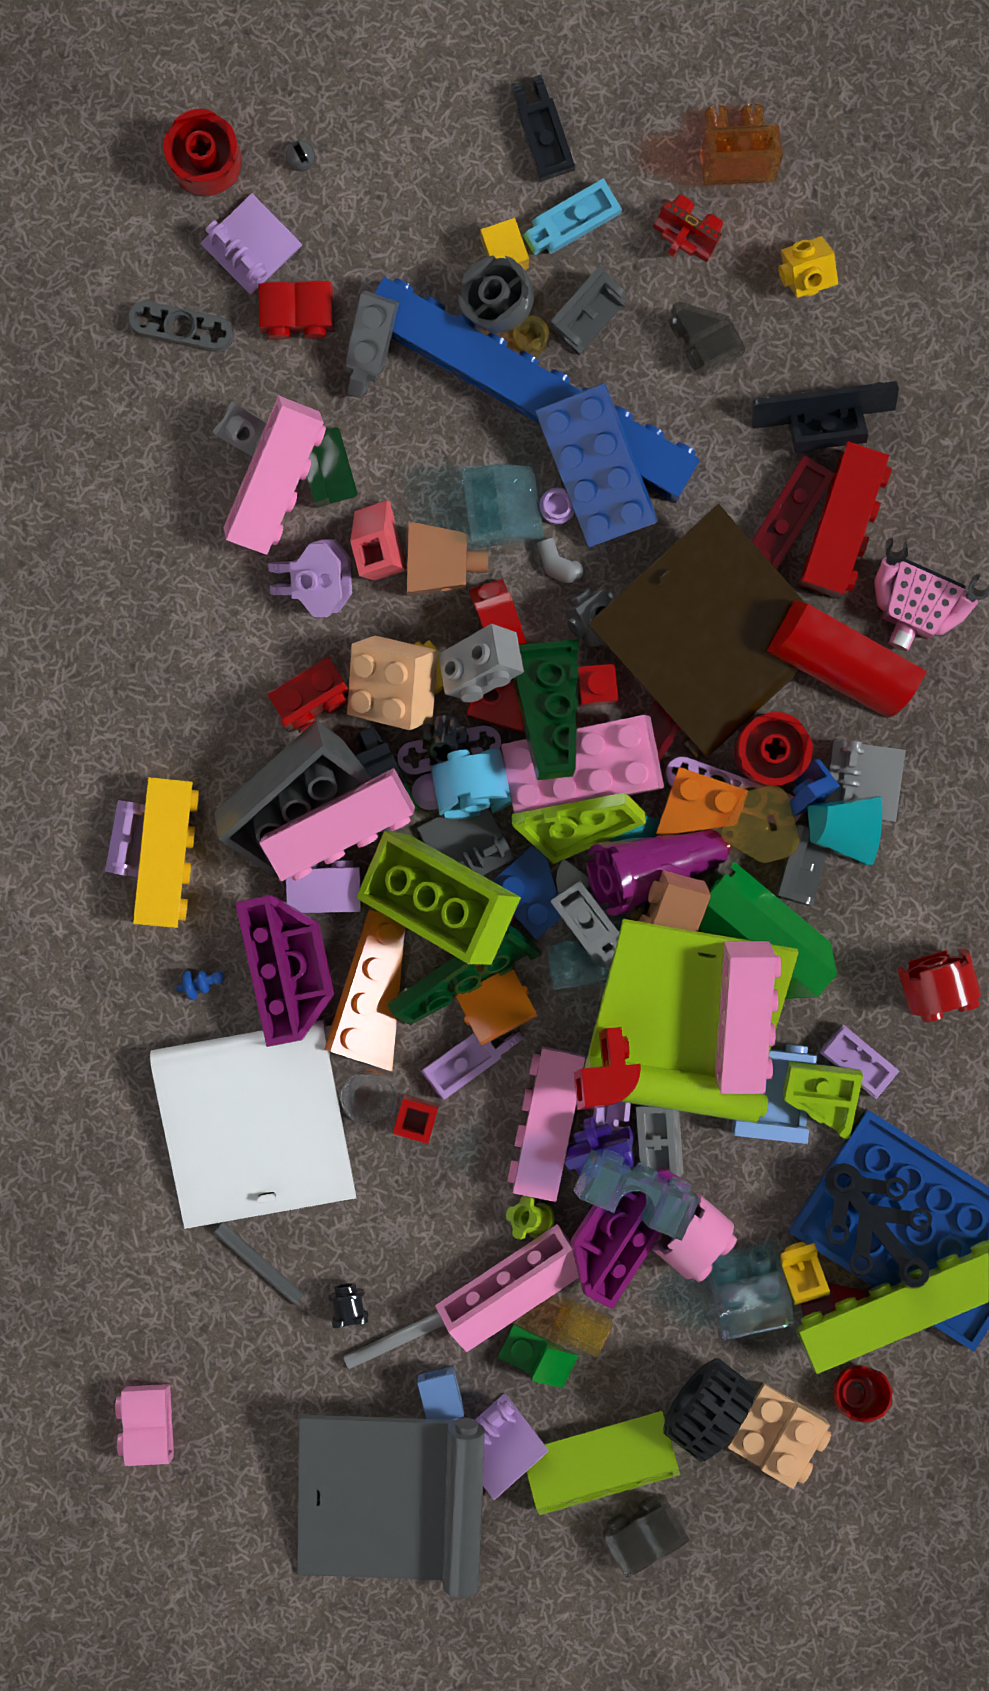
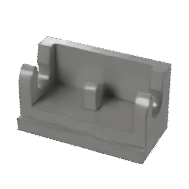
(660, 1138)

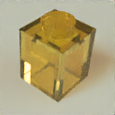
(583, 1327)

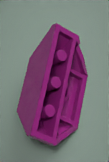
(285, 967)
(613, 1246)

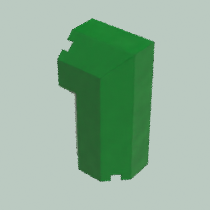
(750, 912)

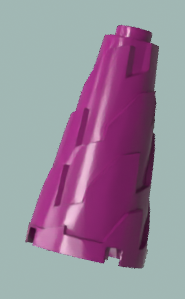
(628, 867)

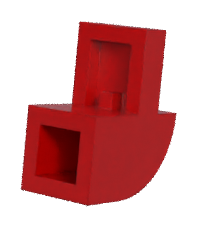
(496, 607)
(611, 1082)

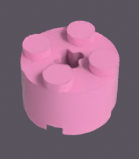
(705, 1239)

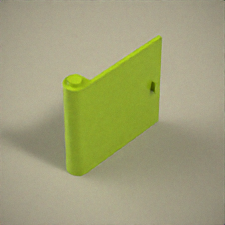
(670, 1013)

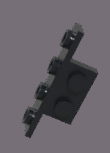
(826, 416)

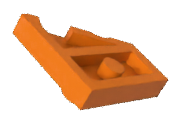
(697, 803)

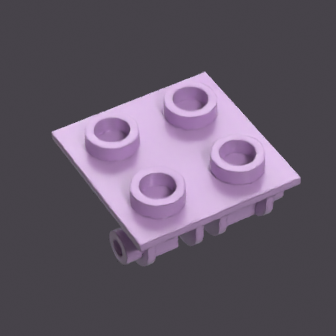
(250, 243)
(509, 1446)

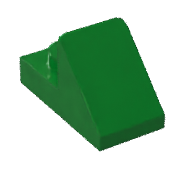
(538, 1356)

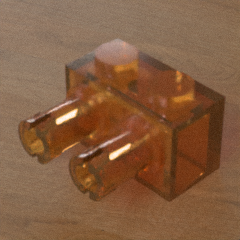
(740, 152)

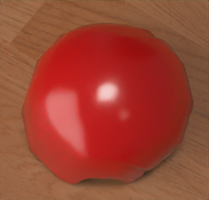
(853, 1403)

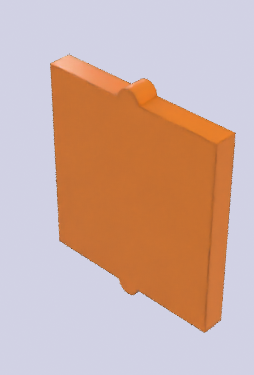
(497, 1006)

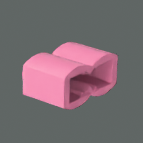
(146, 1425)

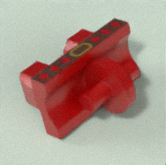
(687, 231)

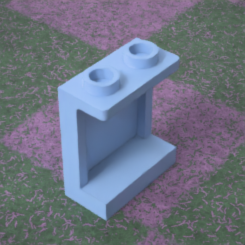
(781, 1120)

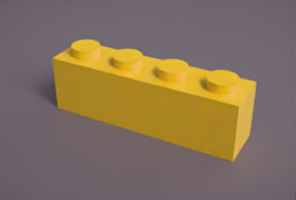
(163, 852)

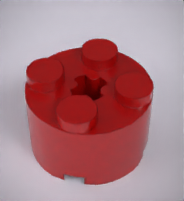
(196, 132)
(790, 738)
(940, 984)

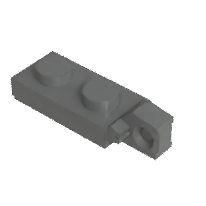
(369, 341)

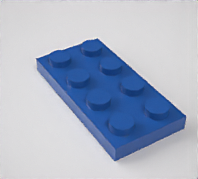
(596, 465)

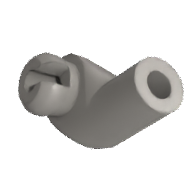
(556, 566)

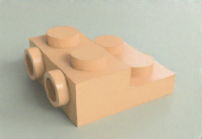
(781, 1436)

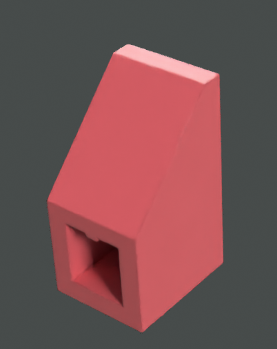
(377, 542)

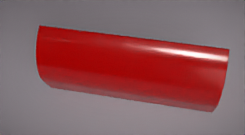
(845, 660)

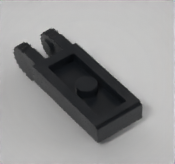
(543, 132)

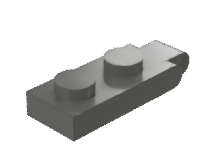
(587, 923)

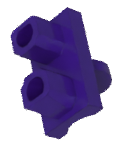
(598, 1139)

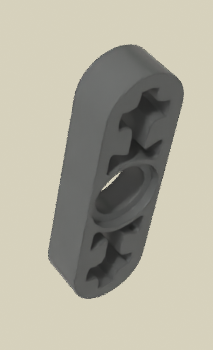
(173, 313)

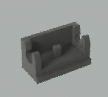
(588, 310)
(802, 870)

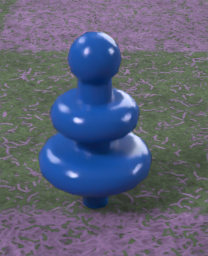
(201, 982)

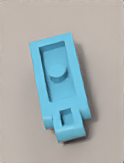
(572, 218)

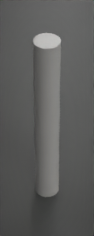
(393, 1340)

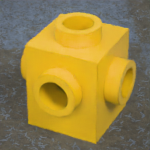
(808, 267)

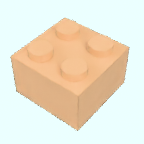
(392, 682)

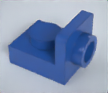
(812, 787)

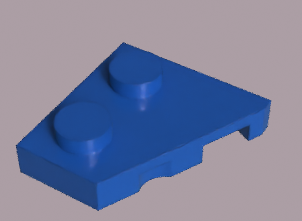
(533, 882)

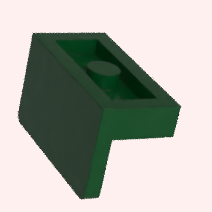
(330, 471)

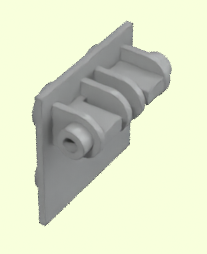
(867, 772)

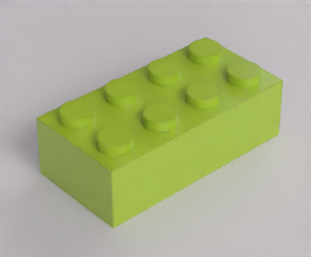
(438, 898)

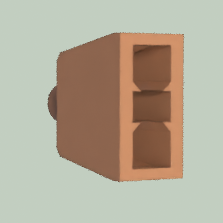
(440, 560)

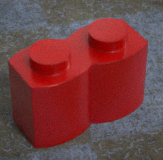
(296, 308)

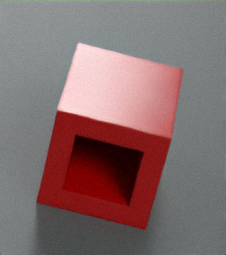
(597, 685)
(416, 1118)

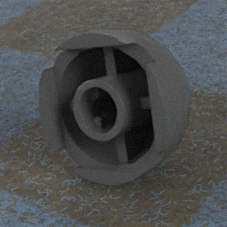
(497, 294)

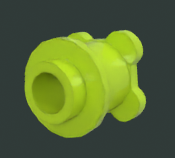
(530, 1218)

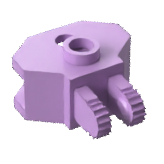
(317, 578)

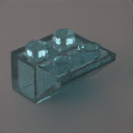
(502, 505)
(750, 1291)

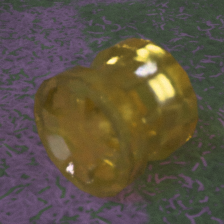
(529, 341)

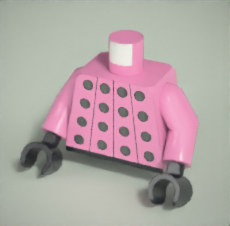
(920, 598)

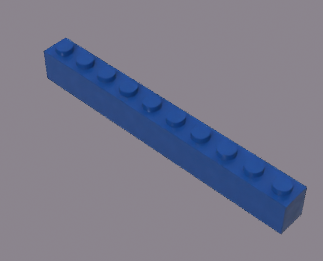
(520, 380)

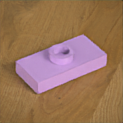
(850, 1051)

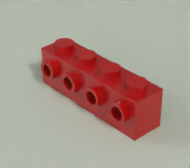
(844, 521)

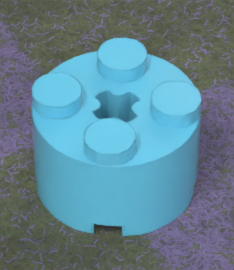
(471, 784)

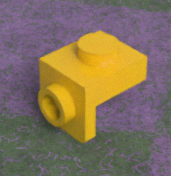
(803, 1273)

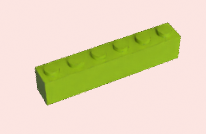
(895, 1310)

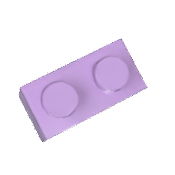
(327, 889)

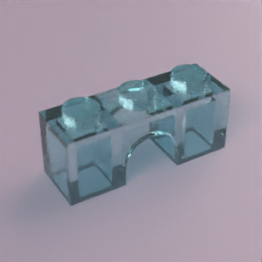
(608, 1179)

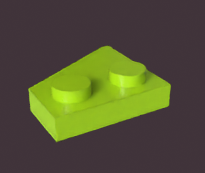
(824, 1093)

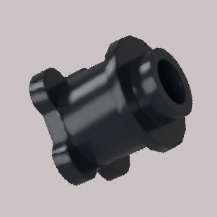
(348, 1306)

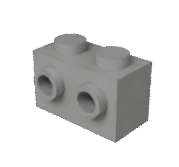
(481, 663)

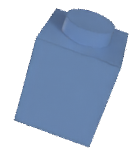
(441, 1394)

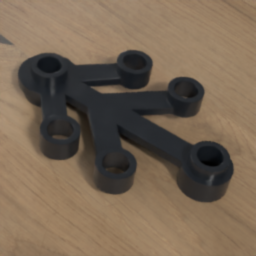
(874, 1220)

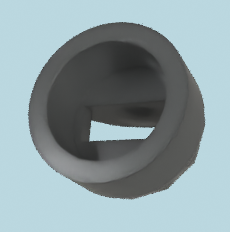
(293, 159)

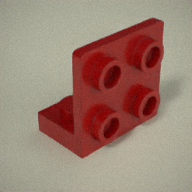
(310, 695)

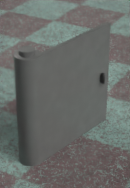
(392, 1499)

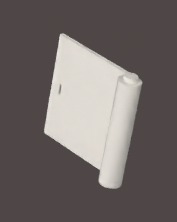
(251, 1125)

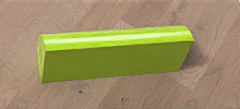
(602, 1463)

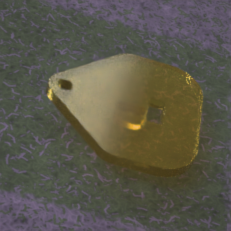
(751, 826)

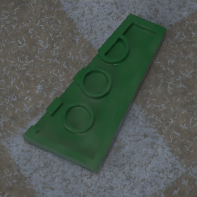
(549, 705)
(458, 977)

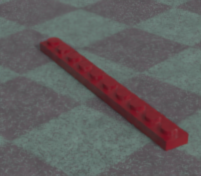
(774, 542)

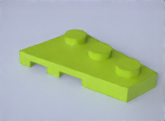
(578, 825)

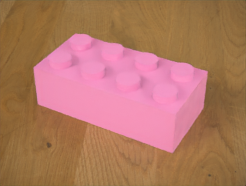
(609, 761)

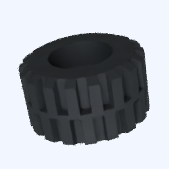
(709, 1410)

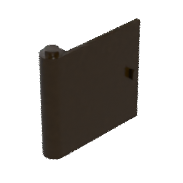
(703, 631)

